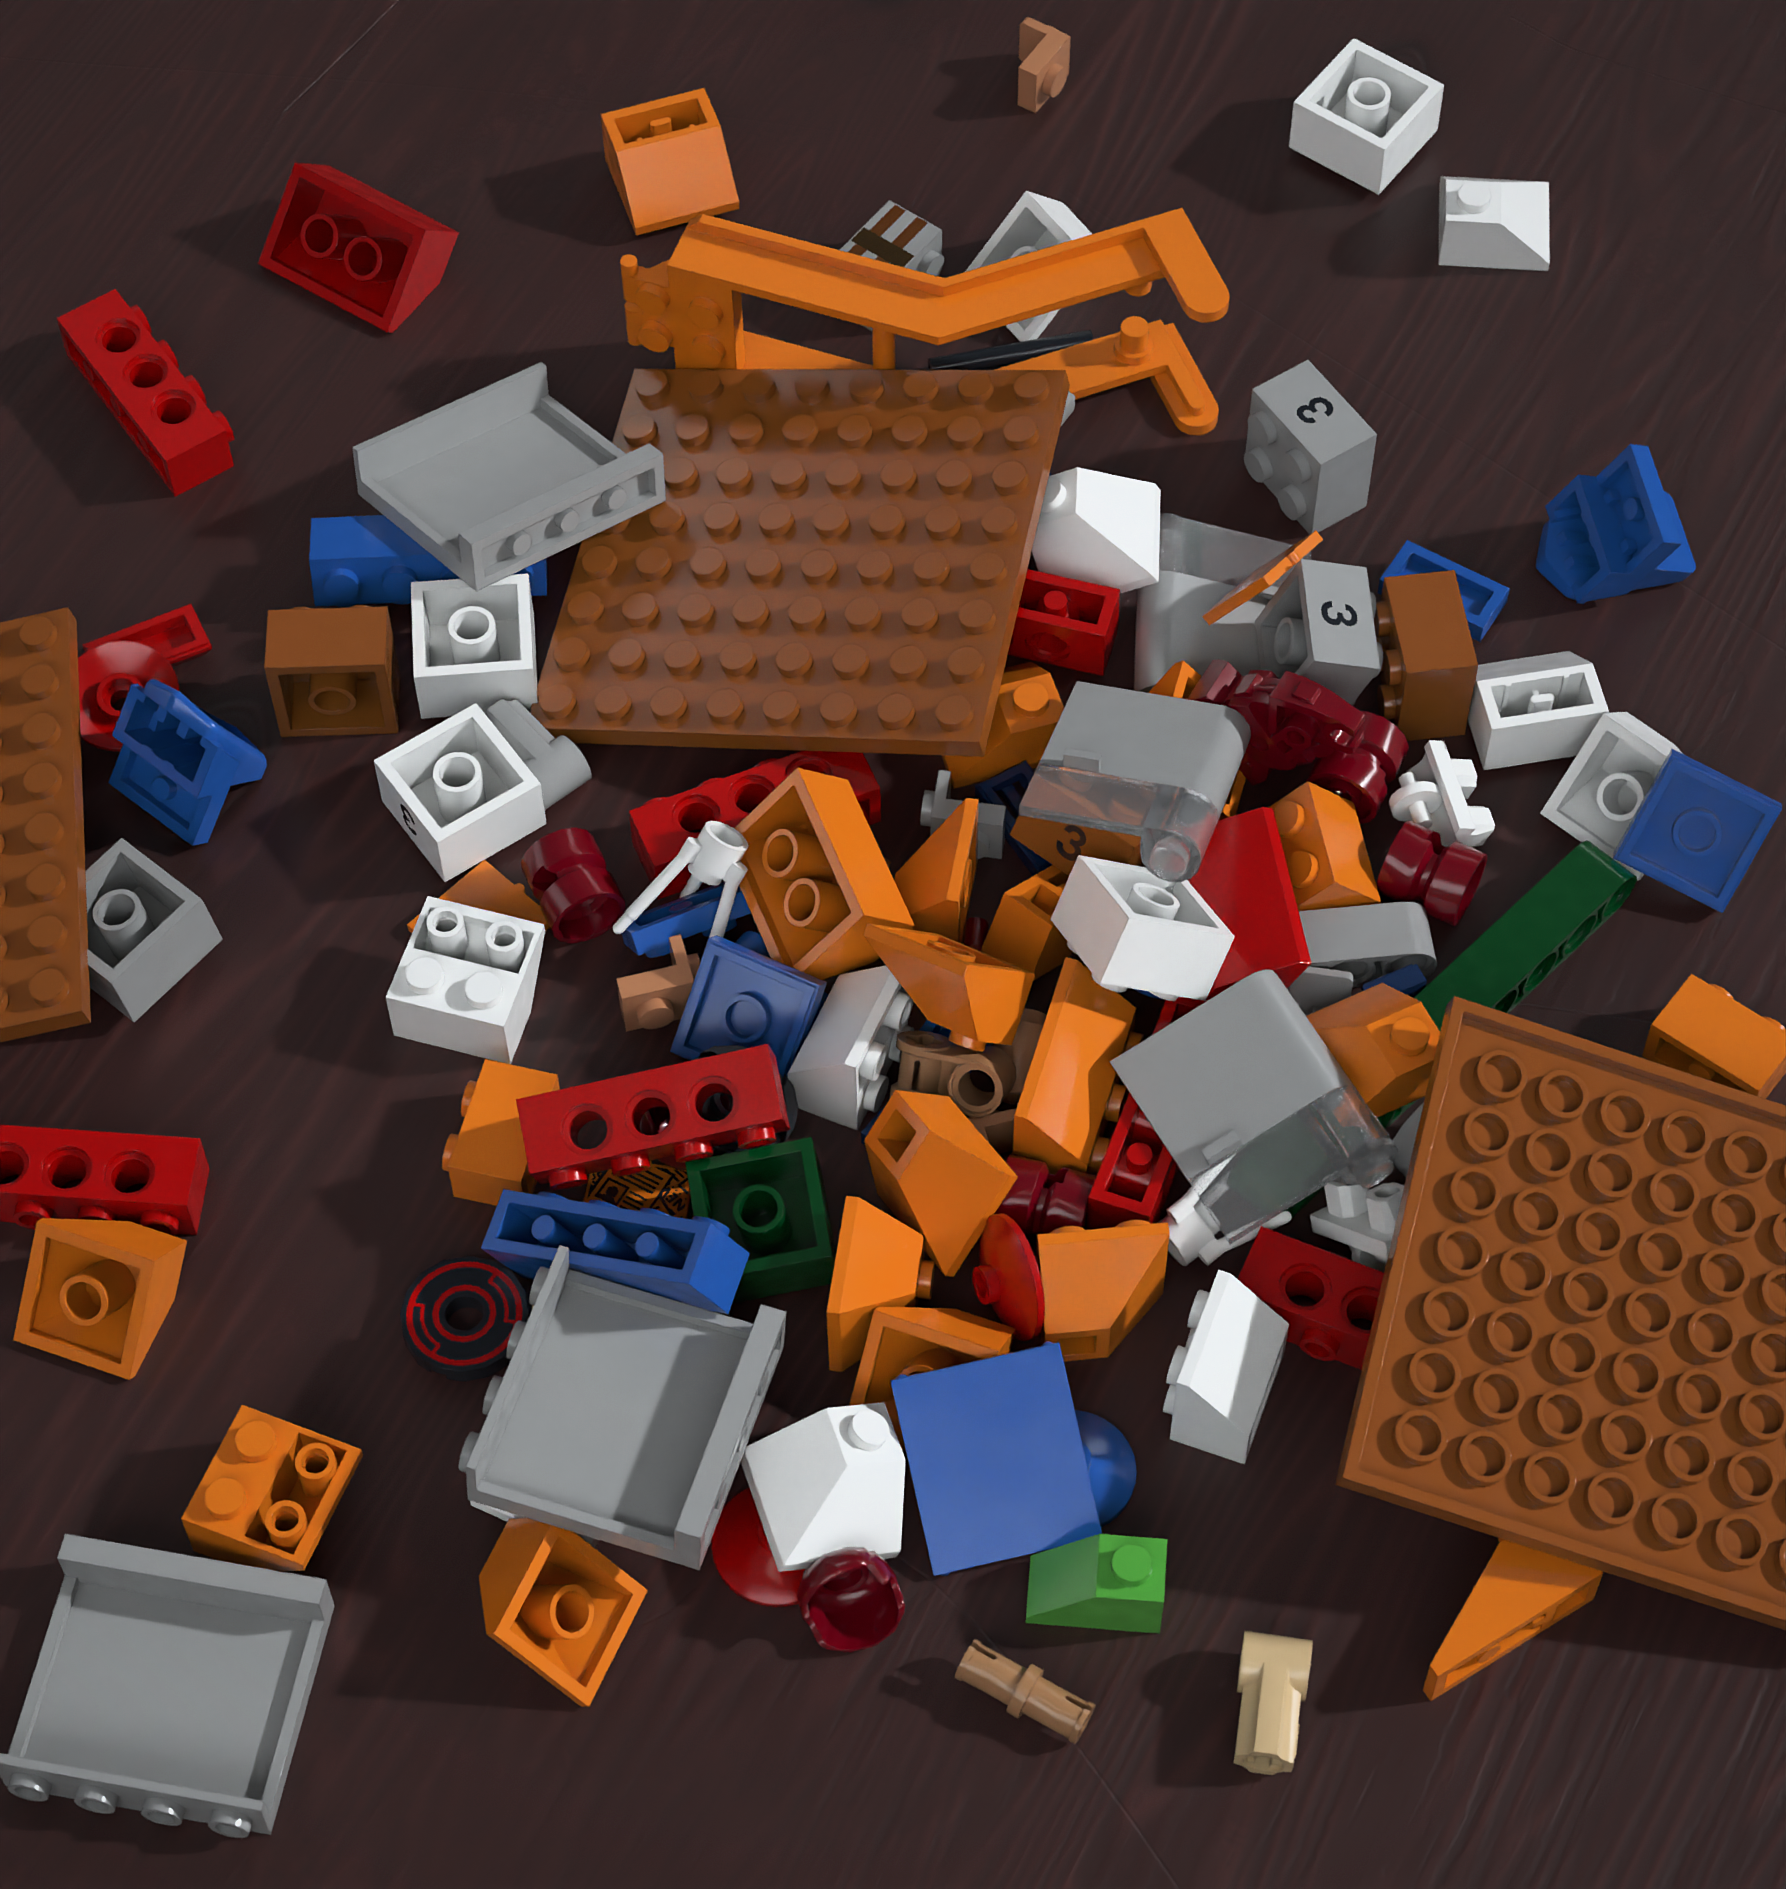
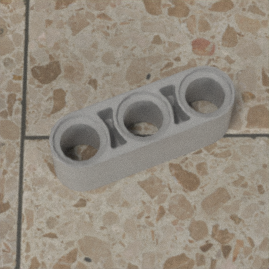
(1369, 939)

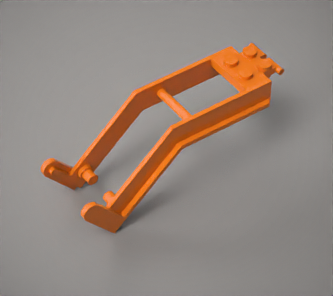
(697, 303)

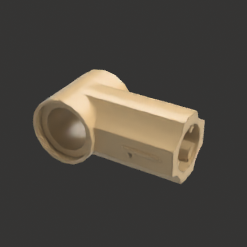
(1272, 1685)

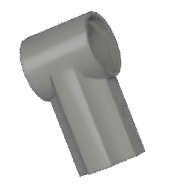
(552, 761)

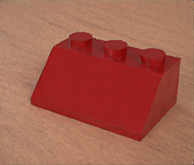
(356, 246)
(1253, 895)

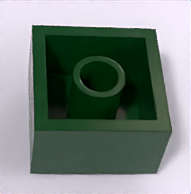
(774, 1211)

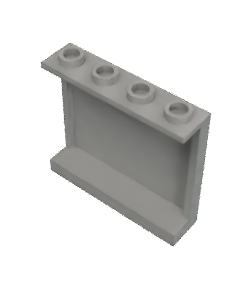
(504, 479)
(622, 1413)
(169, 1687)

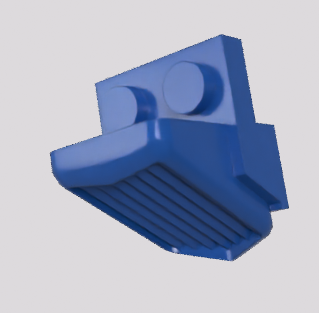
(1614, 532)
(180, 759)

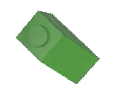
(1100, 1584)

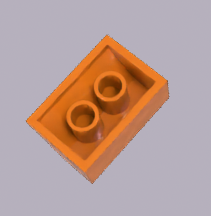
(817, 876)
(1071, 1079)

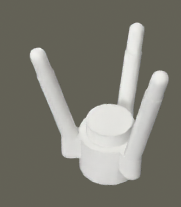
(711, 858)
(1194, 1231)

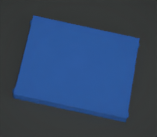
(996, 1458)

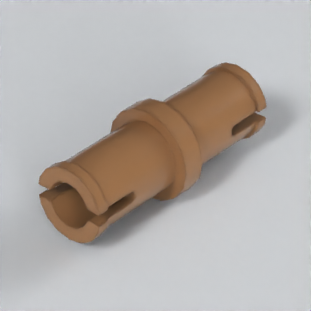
(1025, 1691)

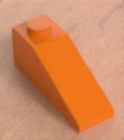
(1023, 926)
(1510, 1604)

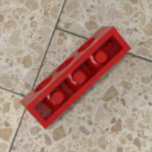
(147, 391)
(1066, 622)
(665, 823)
(554, 1118)
(107, 1164)
(1137, 1165)
(1341, 1288)

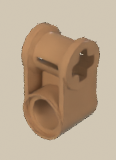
(942, 1068)

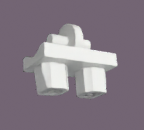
(1436, 794)
(1360, 1219)

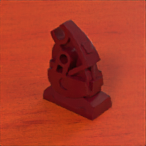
(1287, 717)

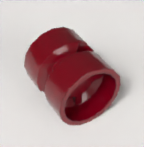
(1365, 773)
(1431, 872)
(573, 885)
(1046, 1200)

